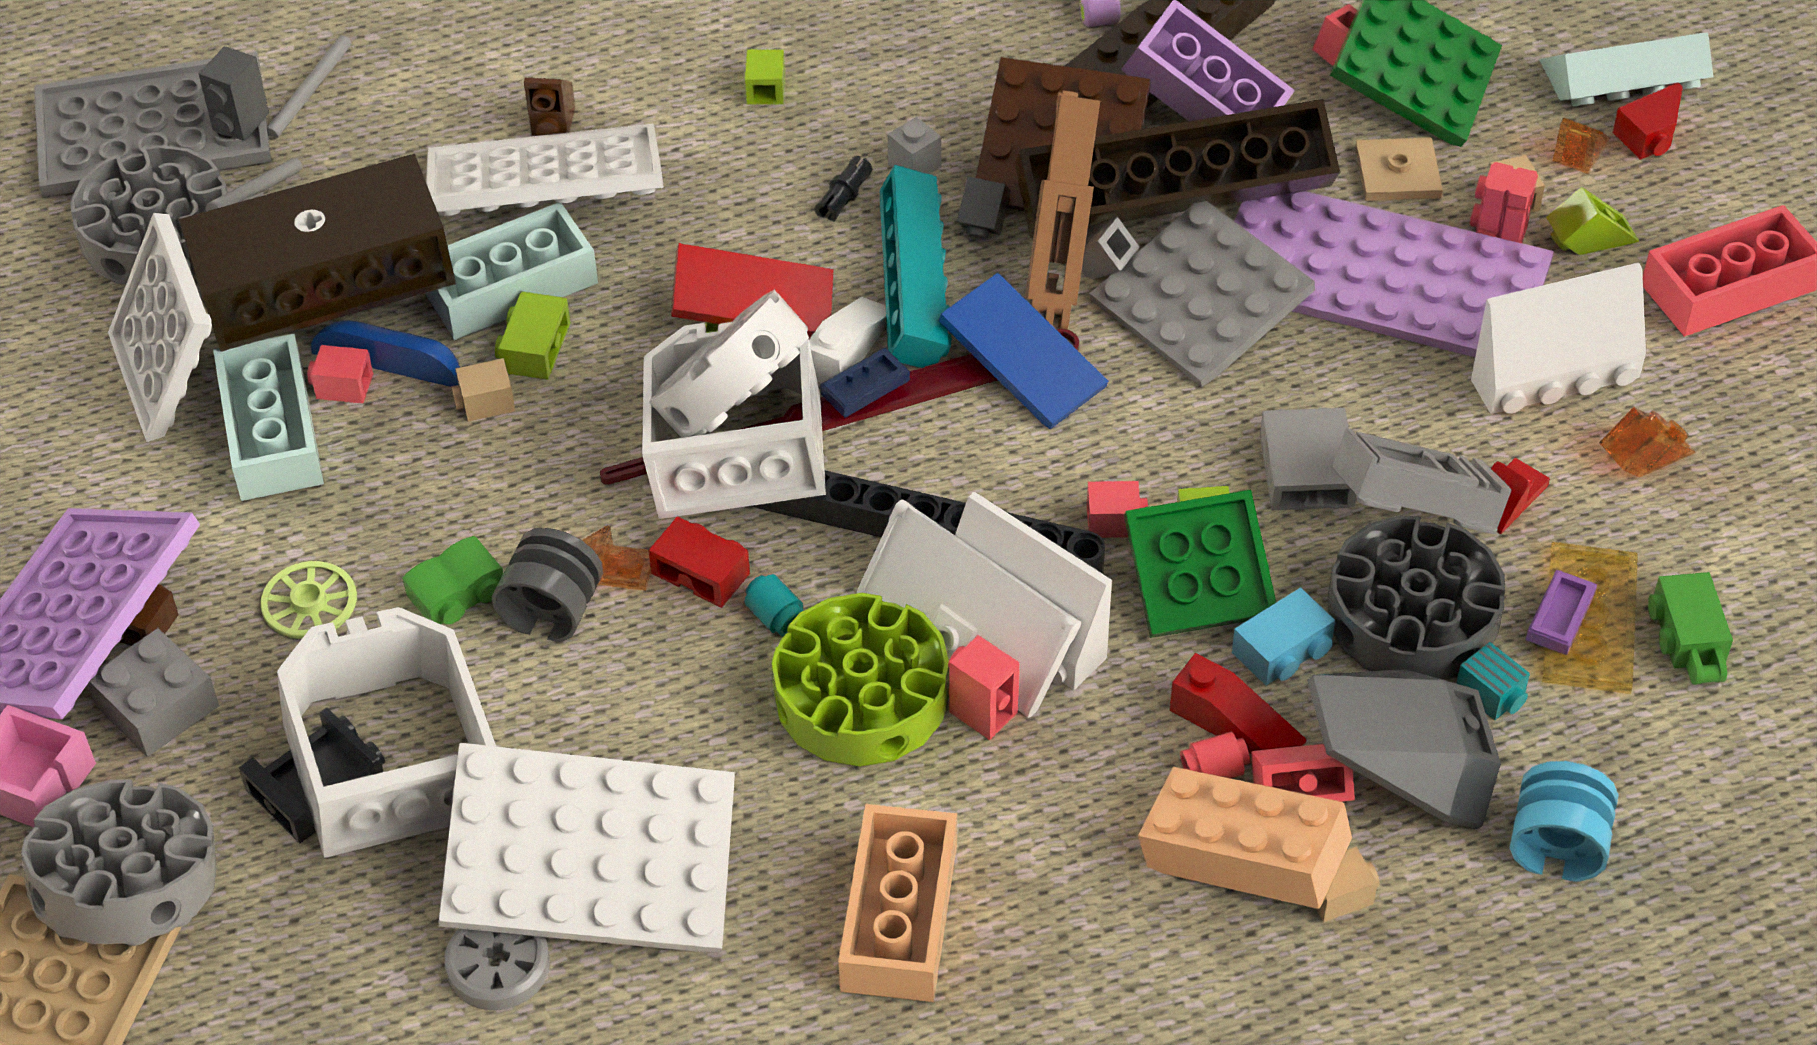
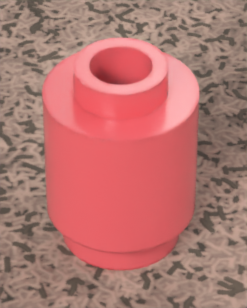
(1217, 756)

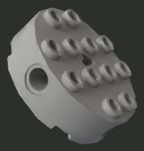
(121, 195)
(119, 862)

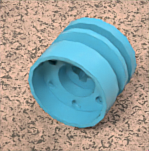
(1564, 815)

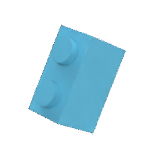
(1284, 637)

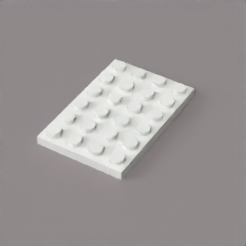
(544, 169)
(588, 849)

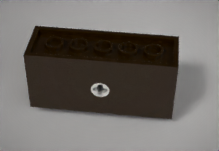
(318, 251)

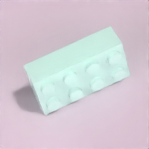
(529, 254)
(268, 417)

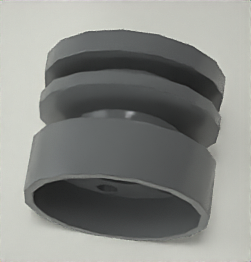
(548, 581)

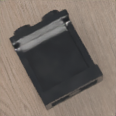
(339, 758)

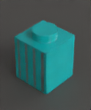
(1498, 680)

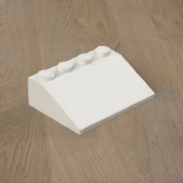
(1561, 340)
(1051, 573)

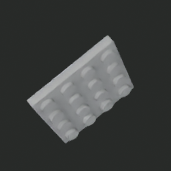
(1203, 292)

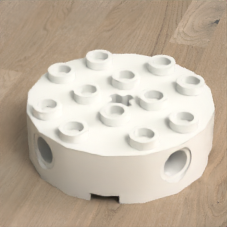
(731, 366)

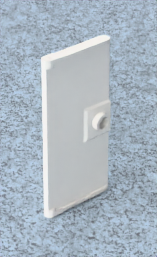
(969, 597)

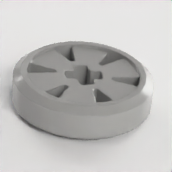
(496, 986)

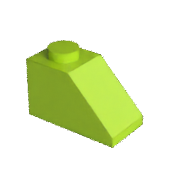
(1589, 224)

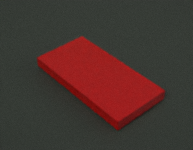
(722, 284)

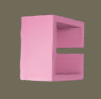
(38, 763)

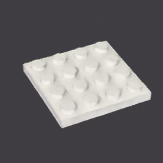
(159, 327)

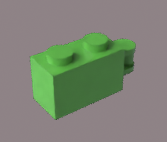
(1692, 625)

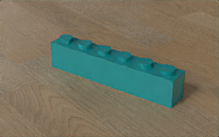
(913, 267)

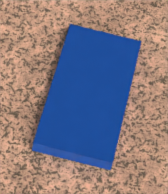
(1023, 351)

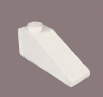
(846, 337)

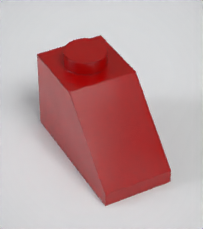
(1649, 122)

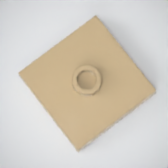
(1398, 169)

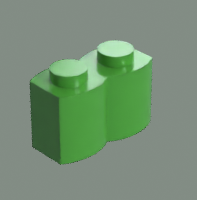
(453, 581)

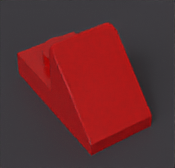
(1525, 485)

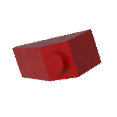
(1225, 704)

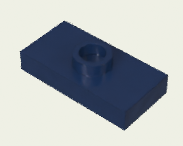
(864, 382)

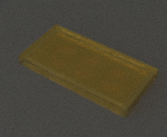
(1605, 641)

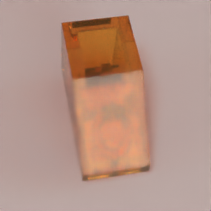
(1646, 442)

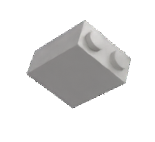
(1300, 457)

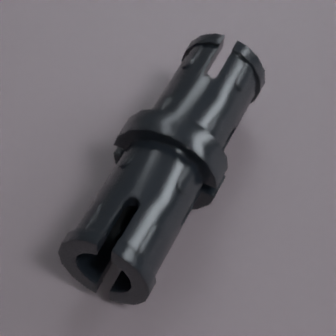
(844, 188)

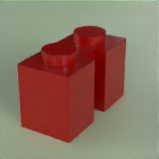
(700, 561)

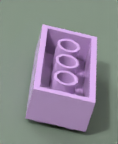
(1202, 70)

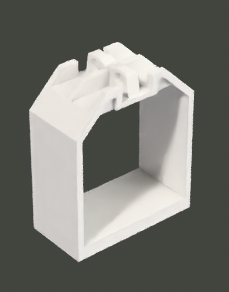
(733, 465)
(364, 660)

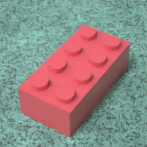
(1732, 270)

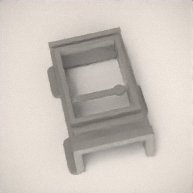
(1423, 479)

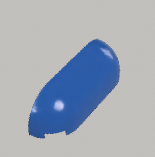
(393, 350)

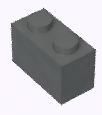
(234, 93)

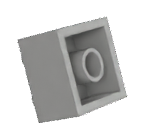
(153, 692)

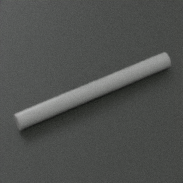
(308, 86)
(258, 184)

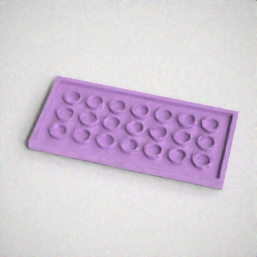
(1393, 268)

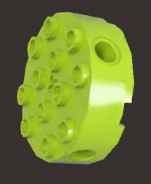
(860, 679)

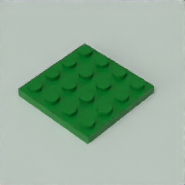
(1418, 64)

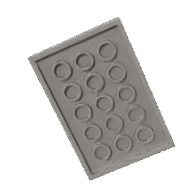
(122, 112)

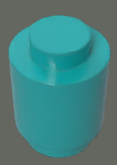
(772, 603)

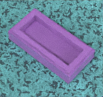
(1561, 612)

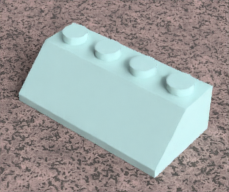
(1630, 67)

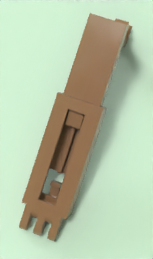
(1063, 209)

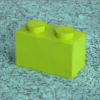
(533, 335)

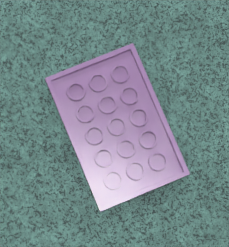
(79, 601)

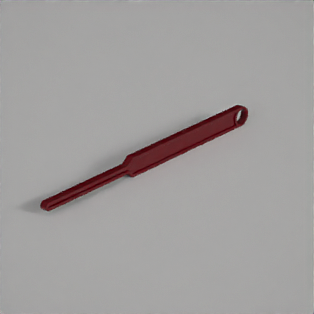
(924, 385)

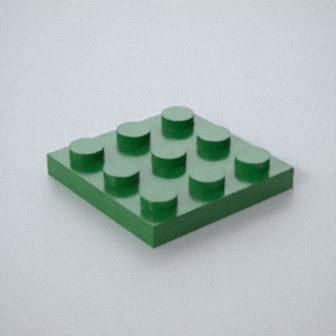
(1199, 563)

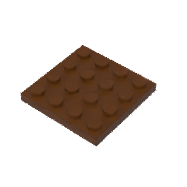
(1025, 112)

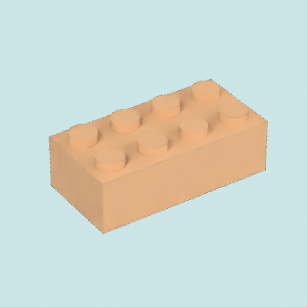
(1246, 837)
(898, 903)

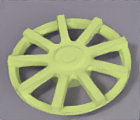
(307, 598)

